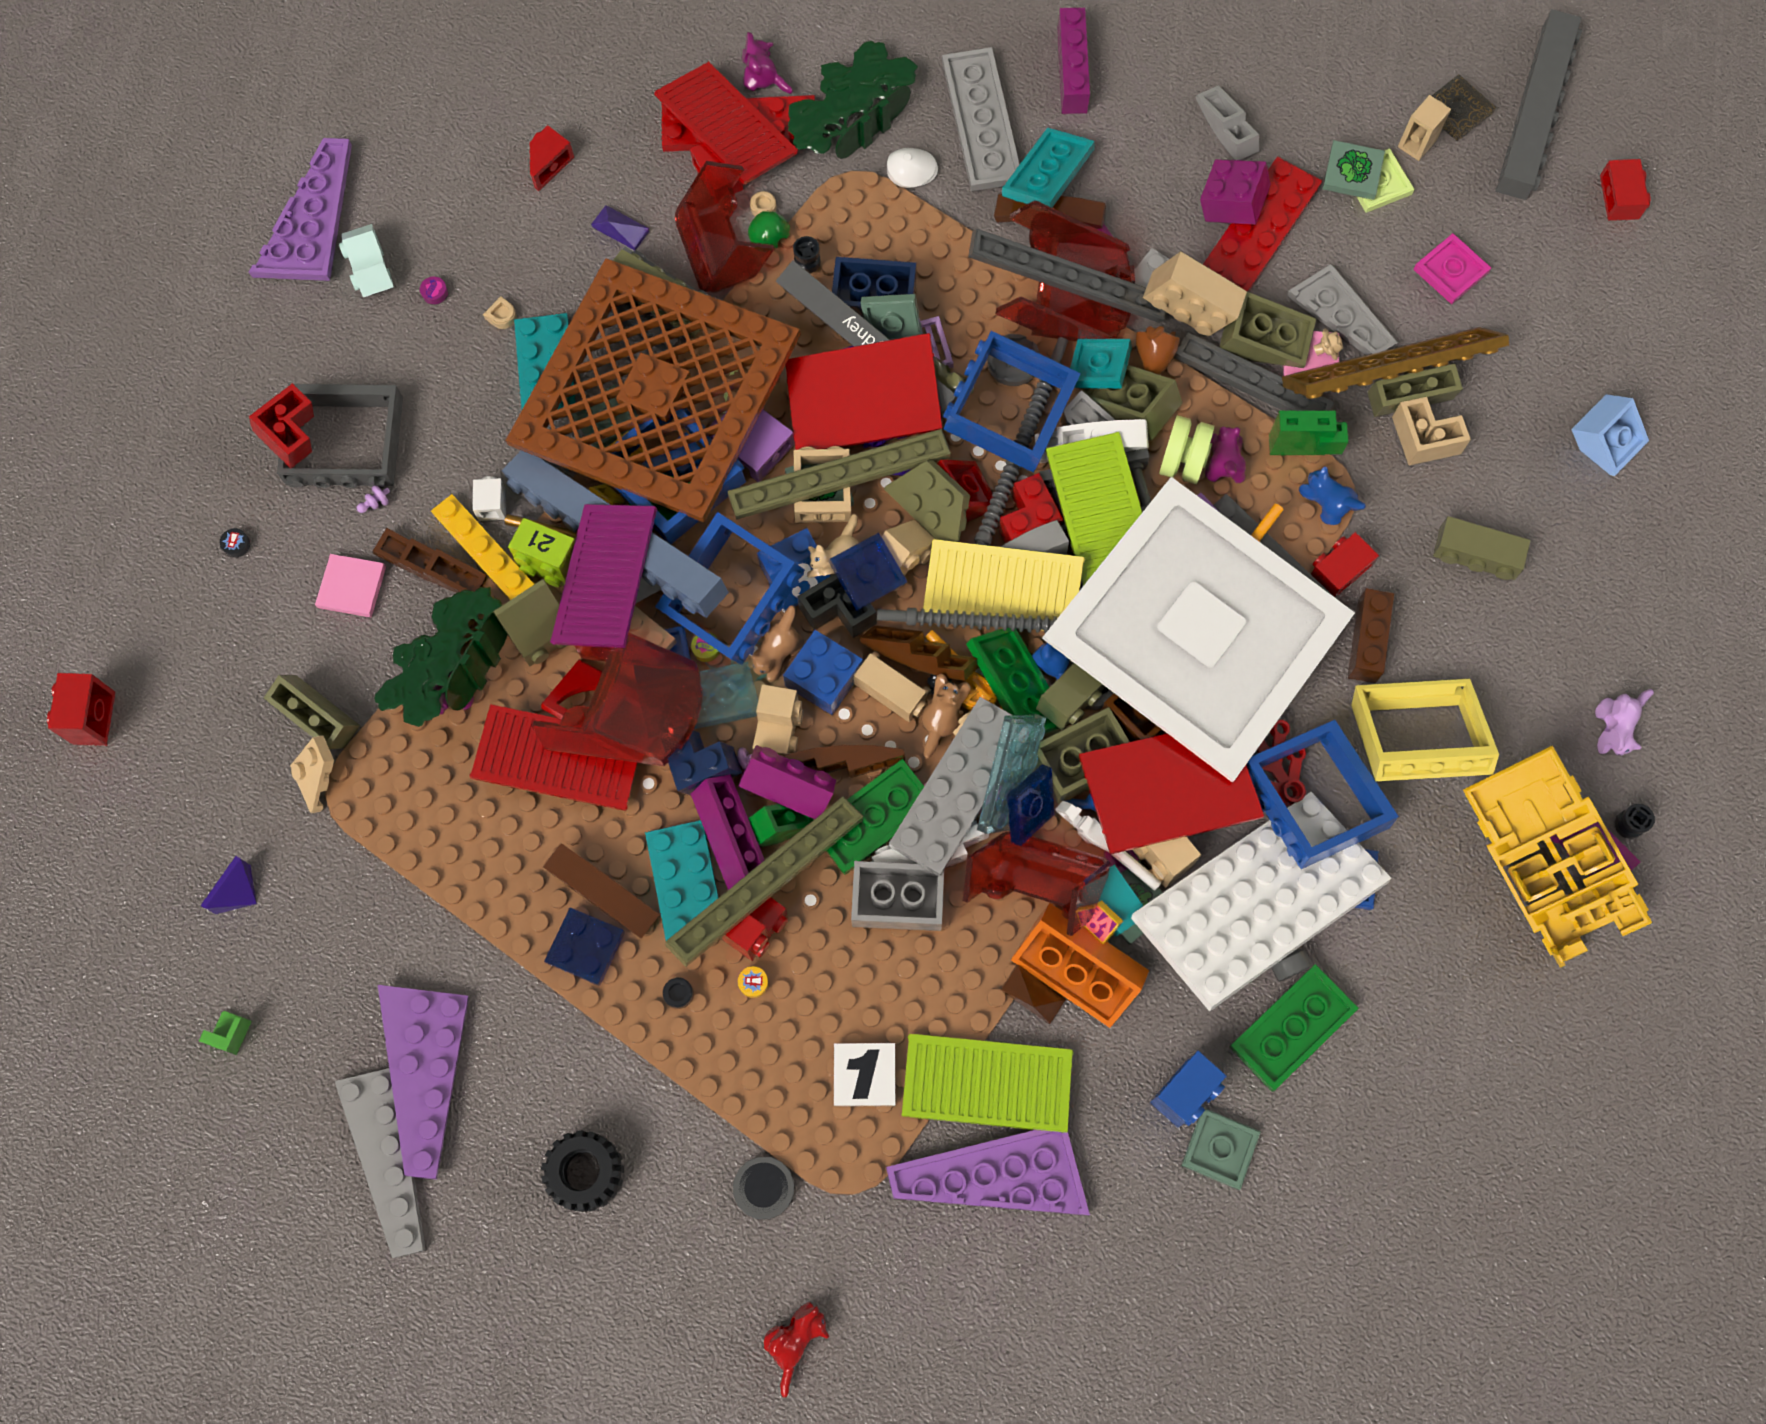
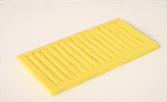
(1000, 580)

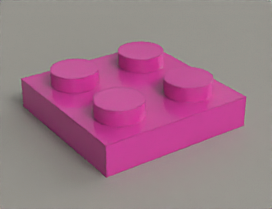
(1452, 268)

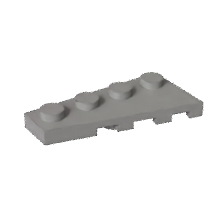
(1342, 310)

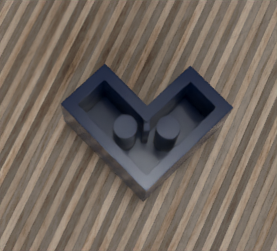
(695, 763)

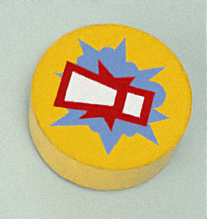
(753, 982)

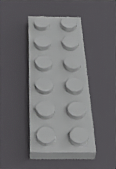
(981, 117)
(953, 792)

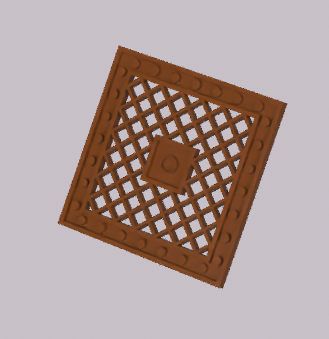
(654, 388)

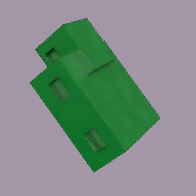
(1307, 433)

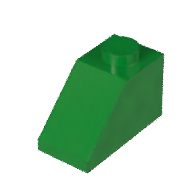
(776, 824)

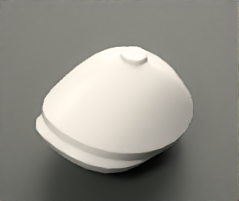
(911, 167)

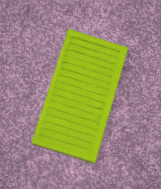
(1094, 496)
(987, 1083)

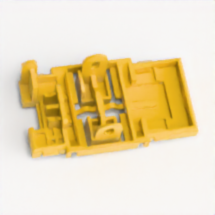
(1531, 806)

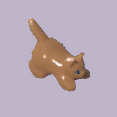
(776, 645)
(943, 711)

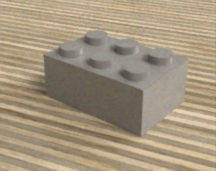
(896, 896)

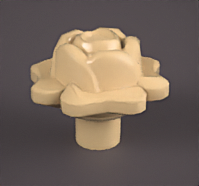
(1330, 344)

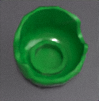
(768, 228)

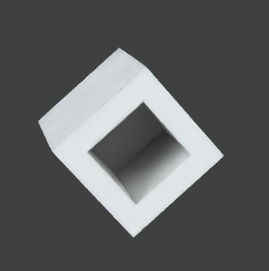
(489, 499)

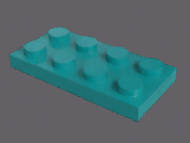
(1048, 168)
(535, 345)
(681, 873)

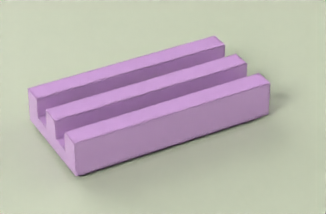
(936, 320)

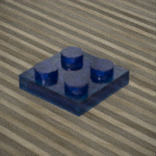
(867, 571)
(1031, 804)
(584, 946)

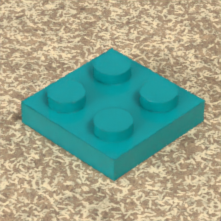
(1101, 362)

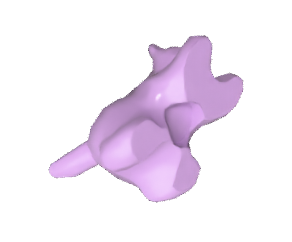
(1620, 719)

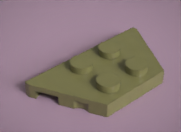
(932, 500)

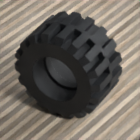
(556, 1171)

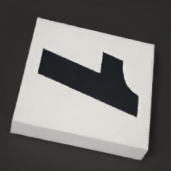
(864, 1074)

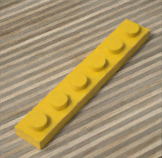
(481, 547)

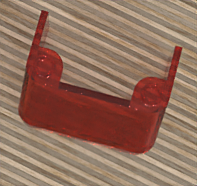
(708, 234)
(1039, 871)

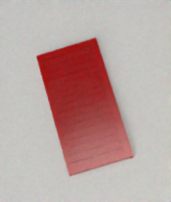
(726, 122)
(517, 759)

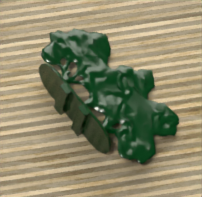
(849, 92)
(432, 658)

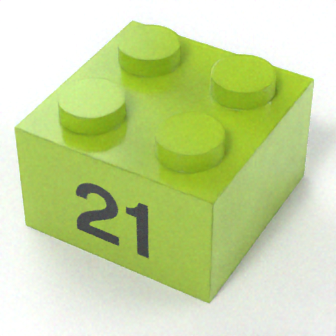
(542, 552)

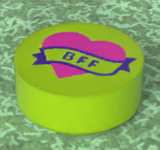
(702, 650)

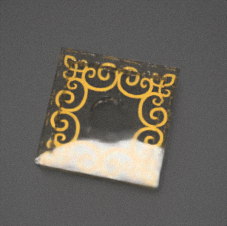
(1466, 106)

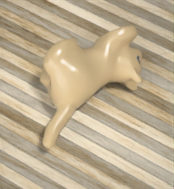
(819, 557)

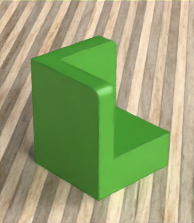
(227, 1033)

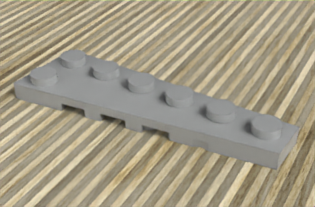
(374, 1128)

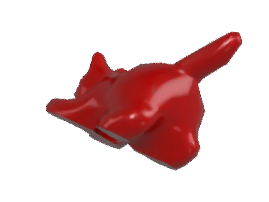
(789, 1342)

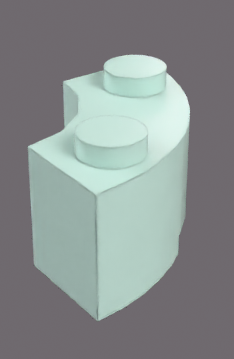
(366, 261)

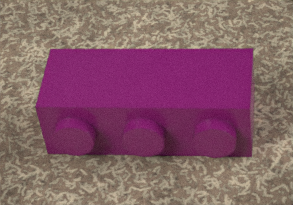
(787, 782)

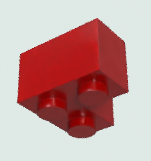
(280, 423)
(1034, 508)
(753, 932)

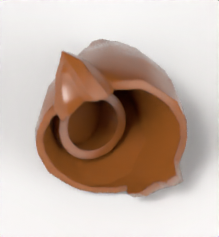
(1156, 348)

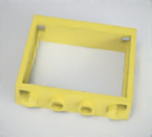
(1433, 762)

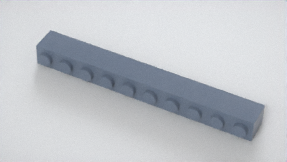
(664, 564)

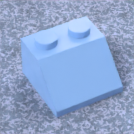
(1611, 433)

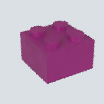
(1235, 191)

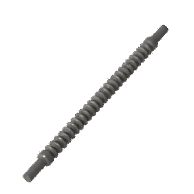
(1011, 470)
(913, 616)

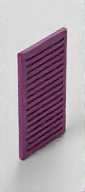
(604, 576)

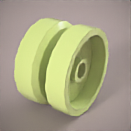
(1188, 450)

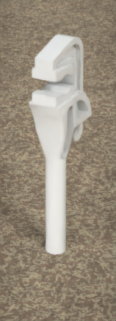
(1091, 832)

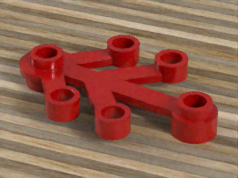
(1285, 780)

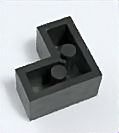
(830, 600)

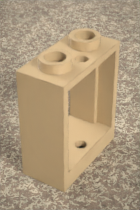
(821, 510)

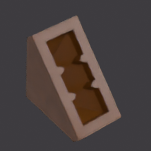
(1033, 994)

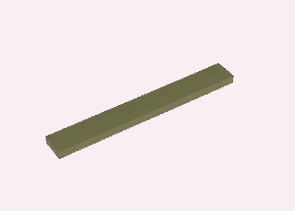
(838, 474)
(763, 881)

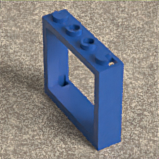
(1029, 362)
(679, 523)
(770, 604)
(1355, 774)

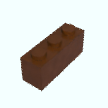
(1370, 635)

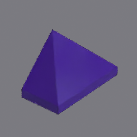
(620, 227)
(233, 889)

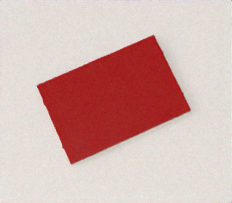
(864, 393)
(1162, 793)

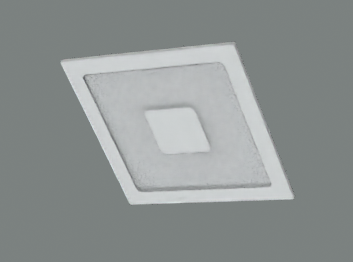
(1199, 628)

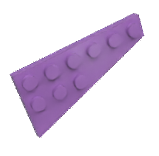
(309, 223)
(423, 1053)
(1012, 1172)

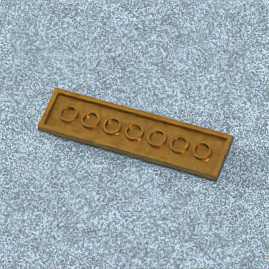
(1389, 363)

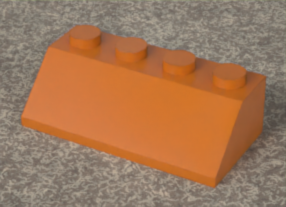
(1080, 966)

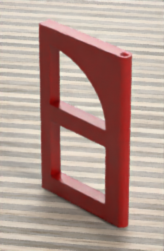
(579, 679)

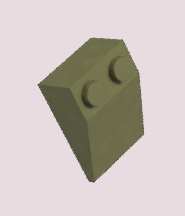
(1269, 333)
(1141, 398)
(530, 622)

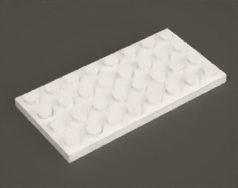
(1256, 905)

